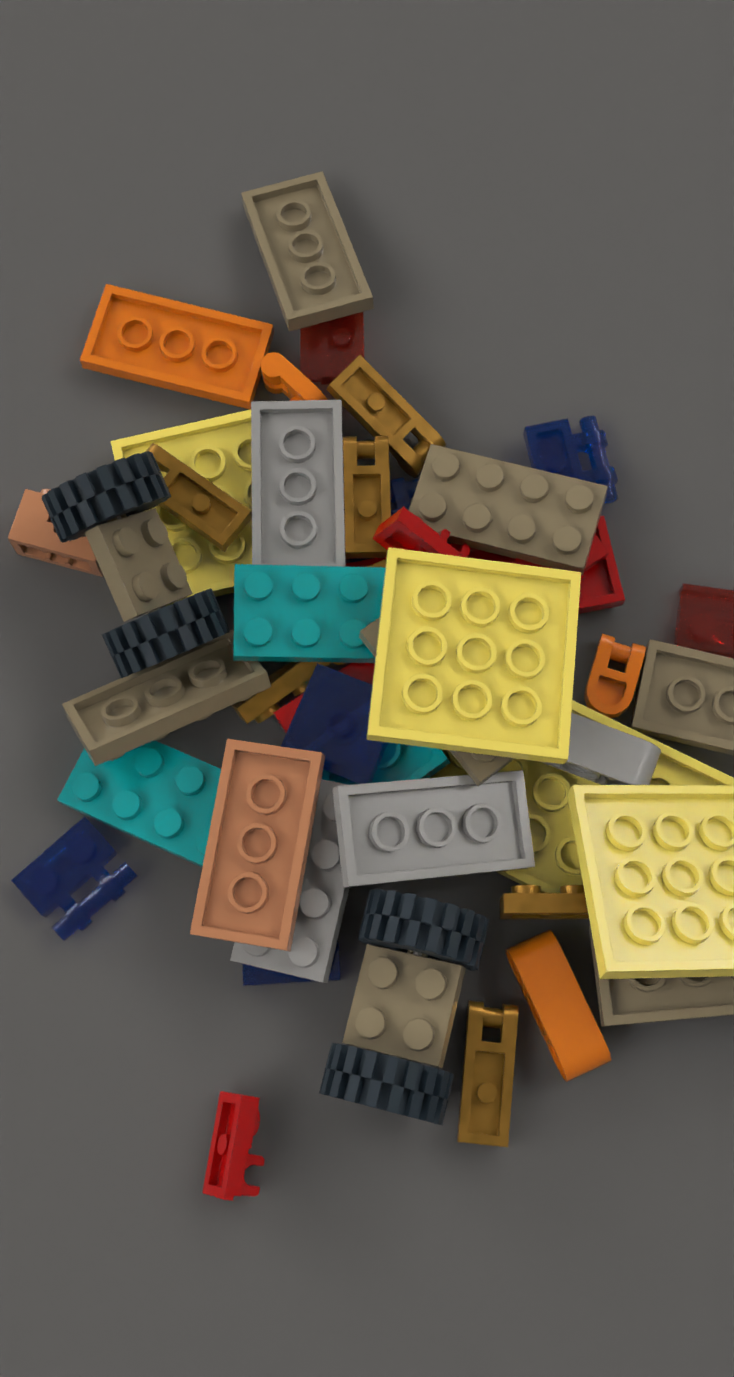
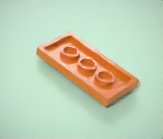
(177, 346)

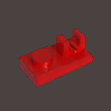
(410, 532)
(232, 1137)

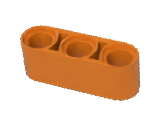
(558, 1005)

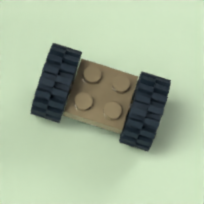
(135, 561)
(405, 1005)

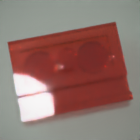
(331, 347)
(706, 620)

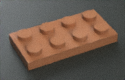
(258, 844)

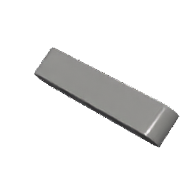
(608, 754)

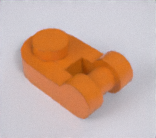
(285, 378)
(608, 689)

